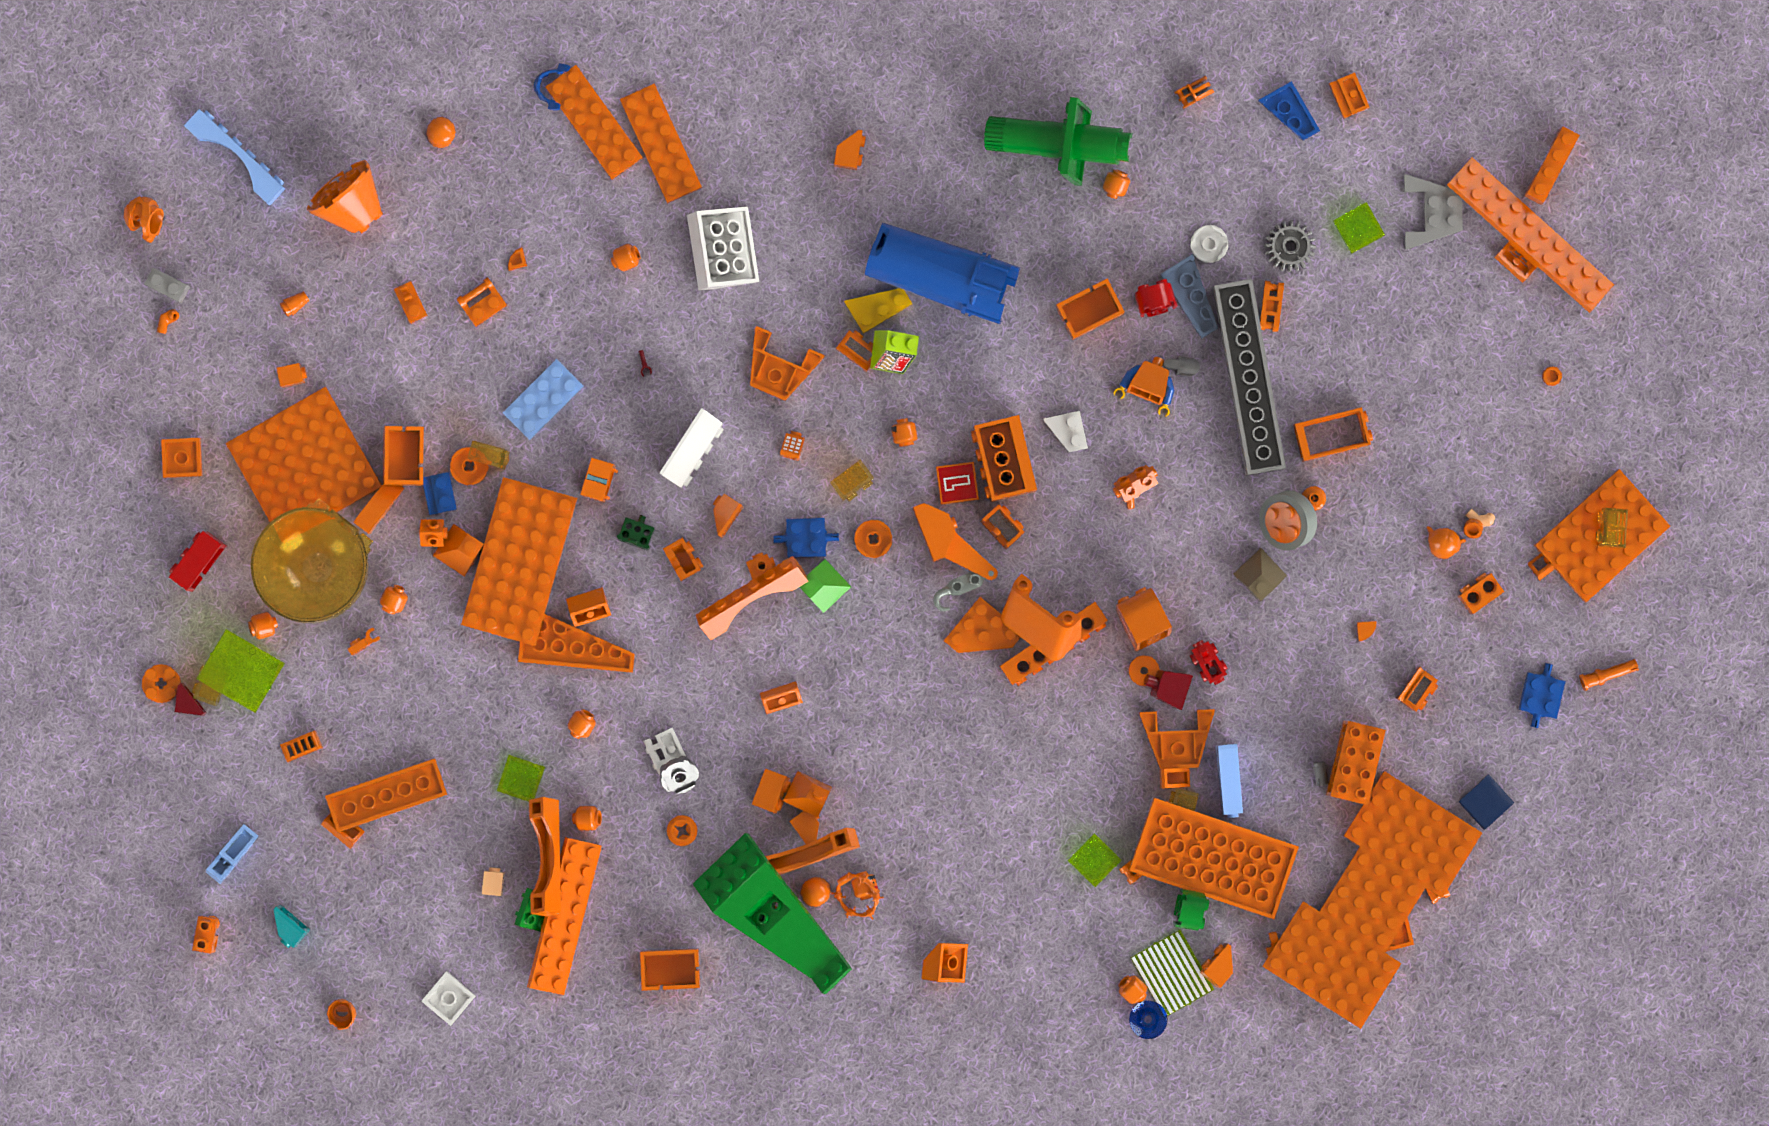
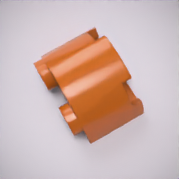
(682, 559)

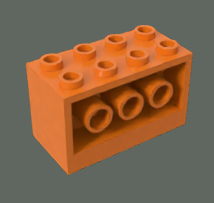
(1017, 458)
(1355, 762)

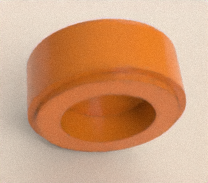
(1551, 376)
(1473, 528)

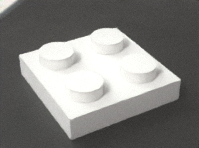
(448, 998)

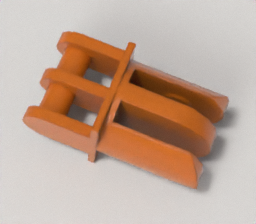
(1192, 93)

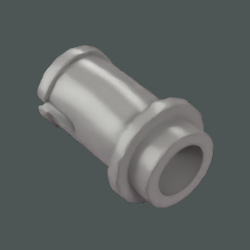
(1320, 773)

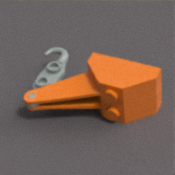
(946, 543)

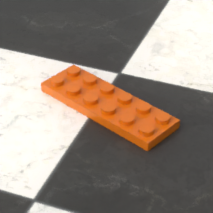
(594, 122)
(660, 143)
(386, 795)

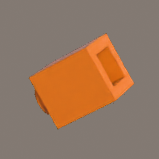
(291, 375)

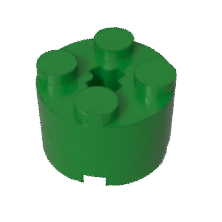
(1190, 910)

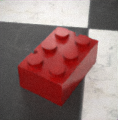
(196, 560)

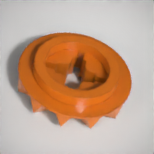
(691, 829)

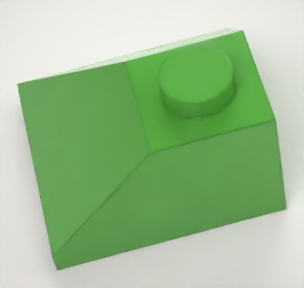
(825, 585)

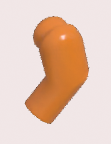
(165, 319)

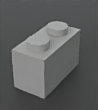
(167, 285)

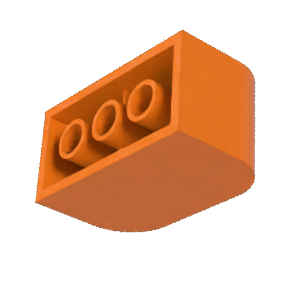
(1143, 618)

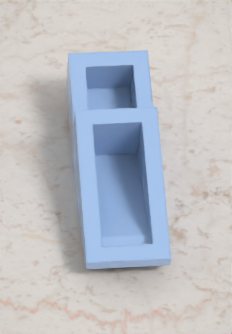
(231, 854)

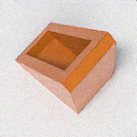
(1174, 778)

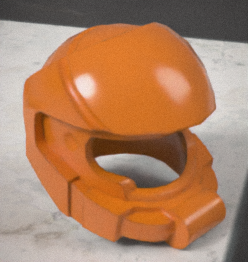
(149, 214)

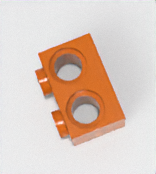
(1483, 597)

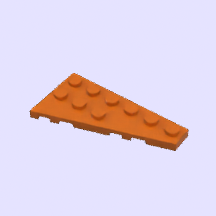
(571, 647)

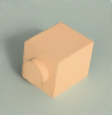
(493, 882)

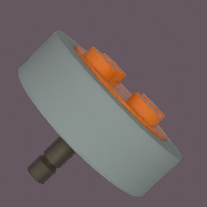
(1288, 520)

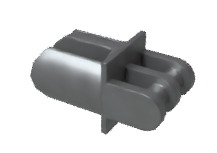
(1183, 366)

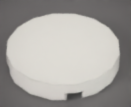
(1203, 244)

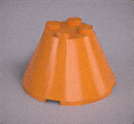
(351, 201)

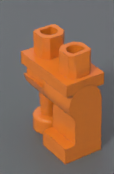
(205, 937)

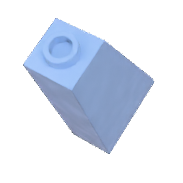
(1229, 779)

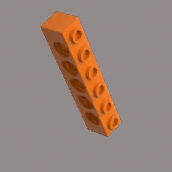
(1010, 668)

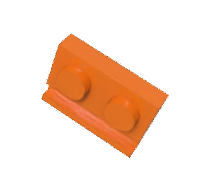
(1349, 95)

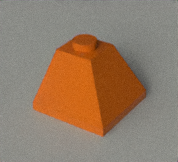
(725, 513)
(459, 550)
(807, 794)
(946, 963)

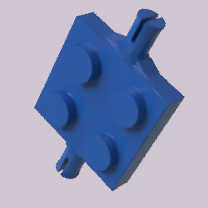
(806, 537)
(1541, 695)

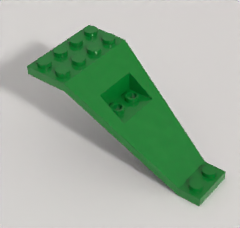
(745, 888)

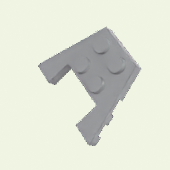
(1441, 211)

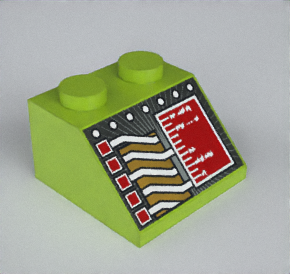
(893, 351)

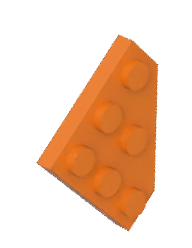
(981, 630)

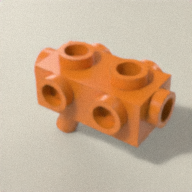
(1134, 484)

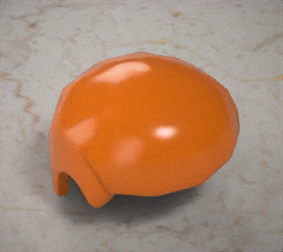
(440, 132)
(815, 891)
(341, 1005)

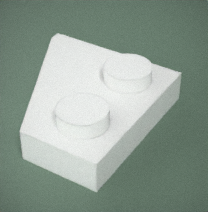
(1068, 430)

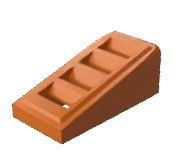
(316, 741)

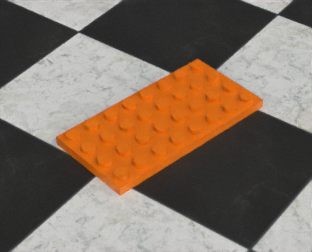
(519, 561)
(1213, 858)

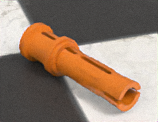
(1599, 676)

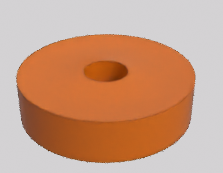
(1136, 665)

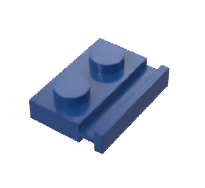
(439, 493)

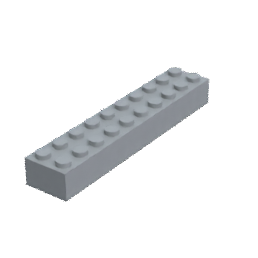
(1249, 377)

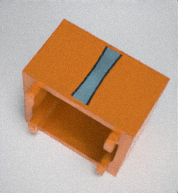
(598, 480)

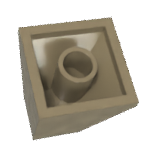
(1260, 575)

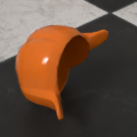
(1444, 542)

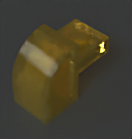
(488, 455)

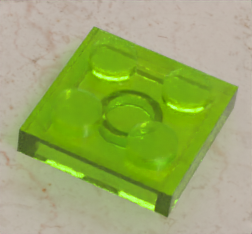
(1358, 228)
(520, 778)
(1094, 860)

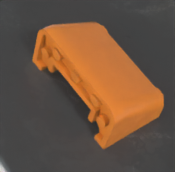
(1036, 625)

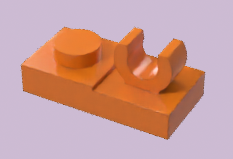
(410, 302)

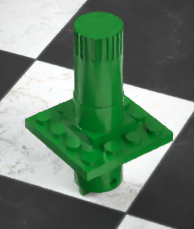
(1068, 140)

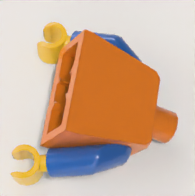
(1150, 383)

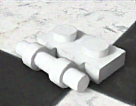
(669, 745)

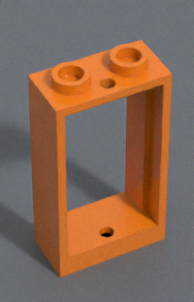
(1302, 441)

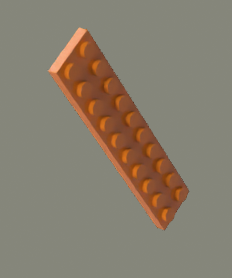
(1530, 234)

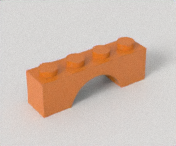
(1552, 165)

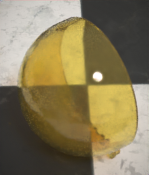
(310, 564)

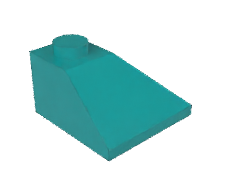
(289, 927)

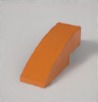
(378, 507)

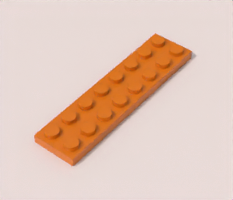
(561, 931)

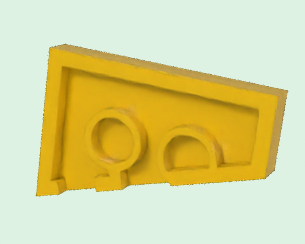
(877, 307)

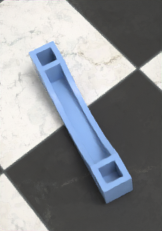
(264, 185)

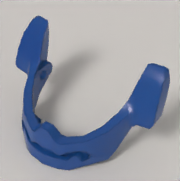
(552, 105)

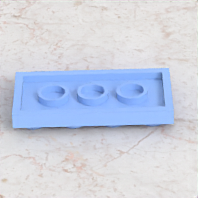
(543, 399)

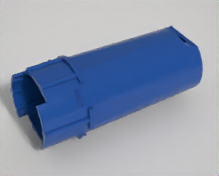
(941, 272)

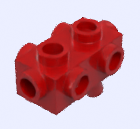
(1205, 656)

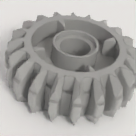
(1294, 235)

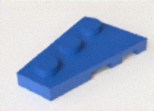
(1291, 111)

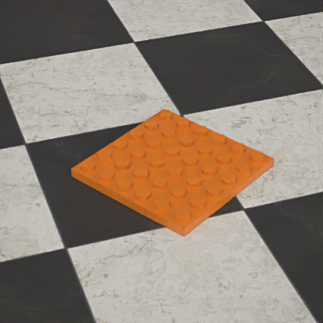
(304, 457)

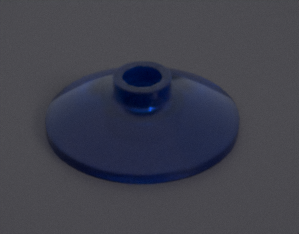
(1157, 1024)

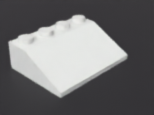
(722, 248)
(691, 449)

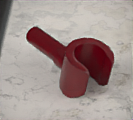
(644, 363)

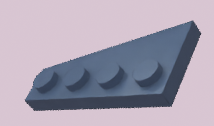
(1191, 295)

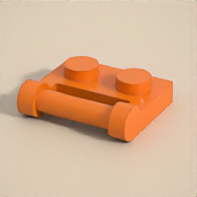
(484, 308)

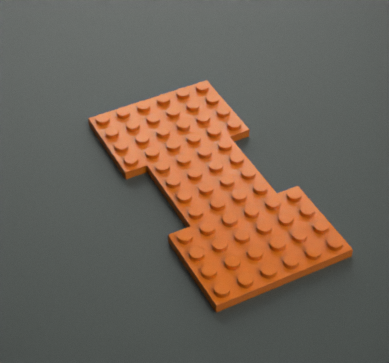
(1342, 948)

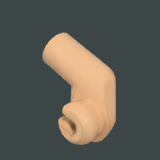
(1486, 520)

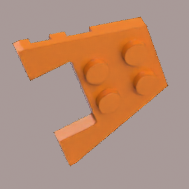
(775, 374)
(1178, 748)

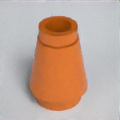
(294, 303)

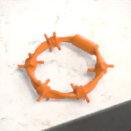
(863, 879)

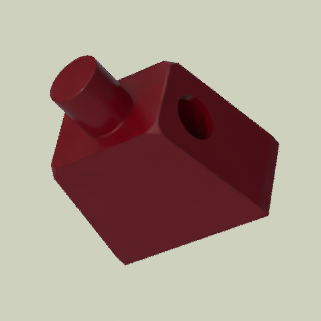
(1169, 687)

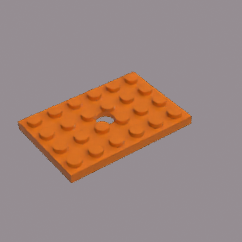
(1573, 542)

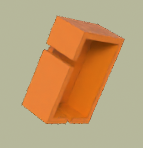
(1090, 310)
(402, 455)
(670, 968)

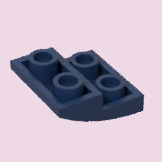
(1486, 802)

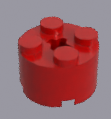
(1155, 298)

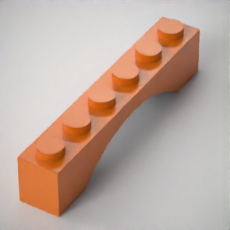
(783, 577)
(545, 820)
(818, 850)

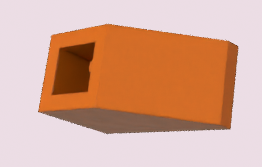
(848, 151)
(1219, 967)

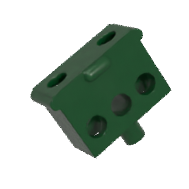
(635, 538)

